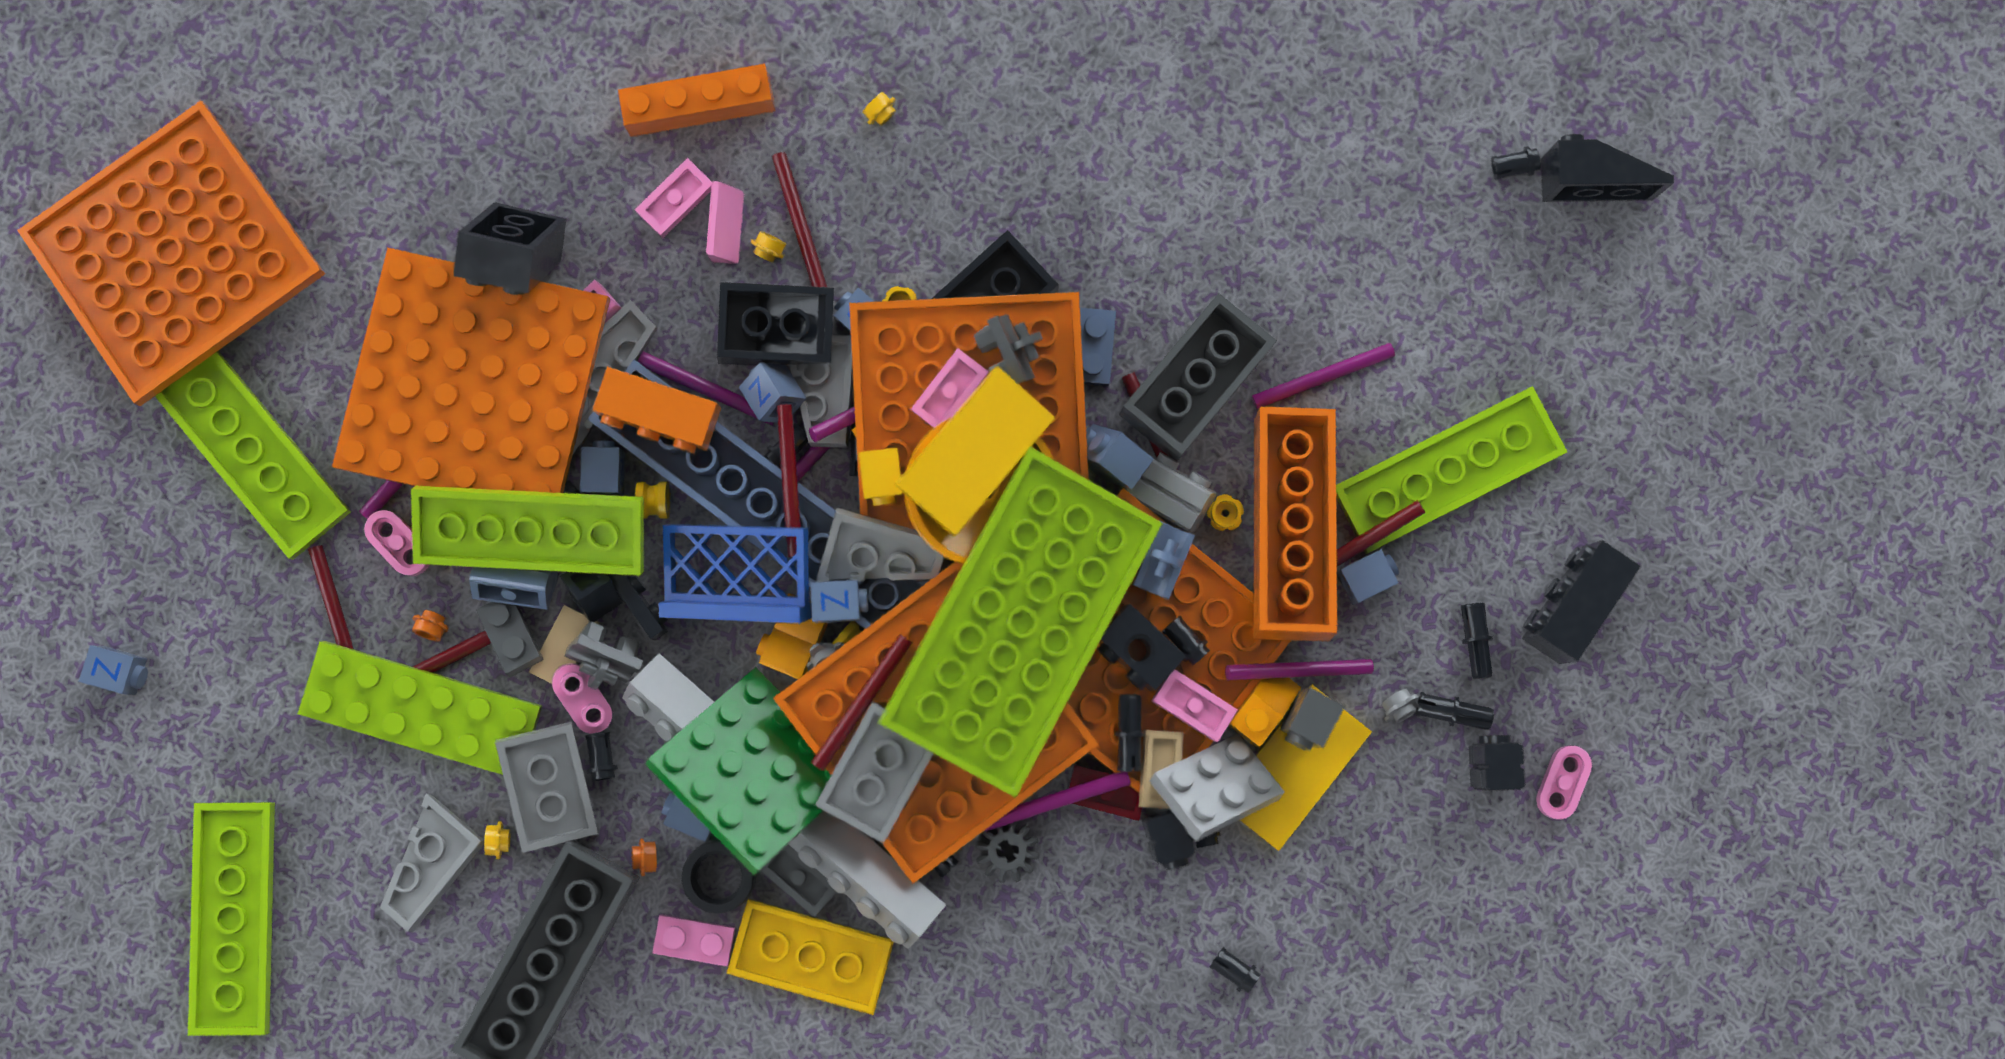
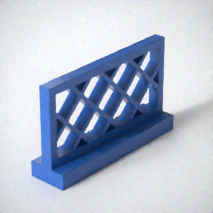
(742, 605)

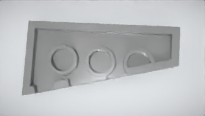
(621, 342)

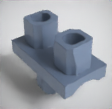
(1163, 561)

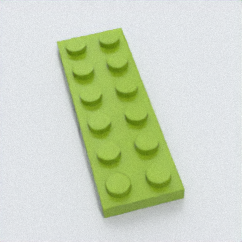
(253, 455)
(1453, 466)
(528, 530)
(413, 706)
(231, 919)

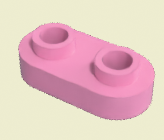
(397, 545)
(581, 699)
(1566, 784)

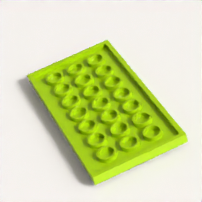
(1020, 622)

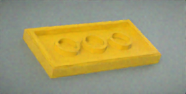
(975, 451)
(1302, 776)
(810, 956)

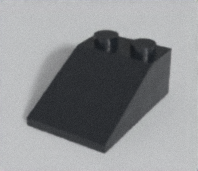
(1595, 171)
(774, 324)

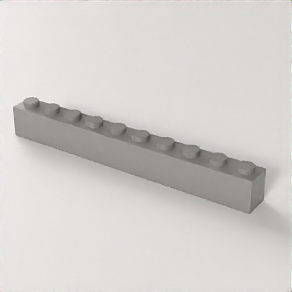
(833, 847)

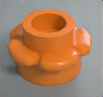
(430, 625)
(644, 857)

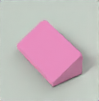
(724, 223)

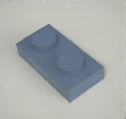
(1097, 344)

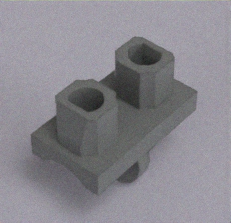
(1002, 334)
(602, 660)

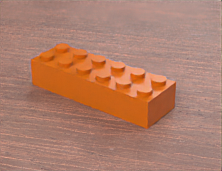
(1295, 524)

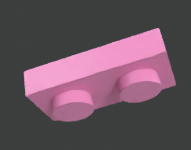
(674, 198)
(949, 389)
(1194, 705)
(694, 940)

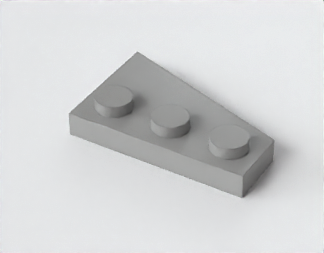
(827, 391)
(874, 548)
(433, 860)

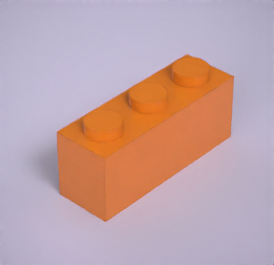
(656, 410)

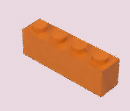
(696, 100)

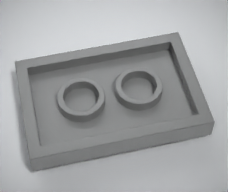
(874, 777)
(546, 787)
(1216, 787)

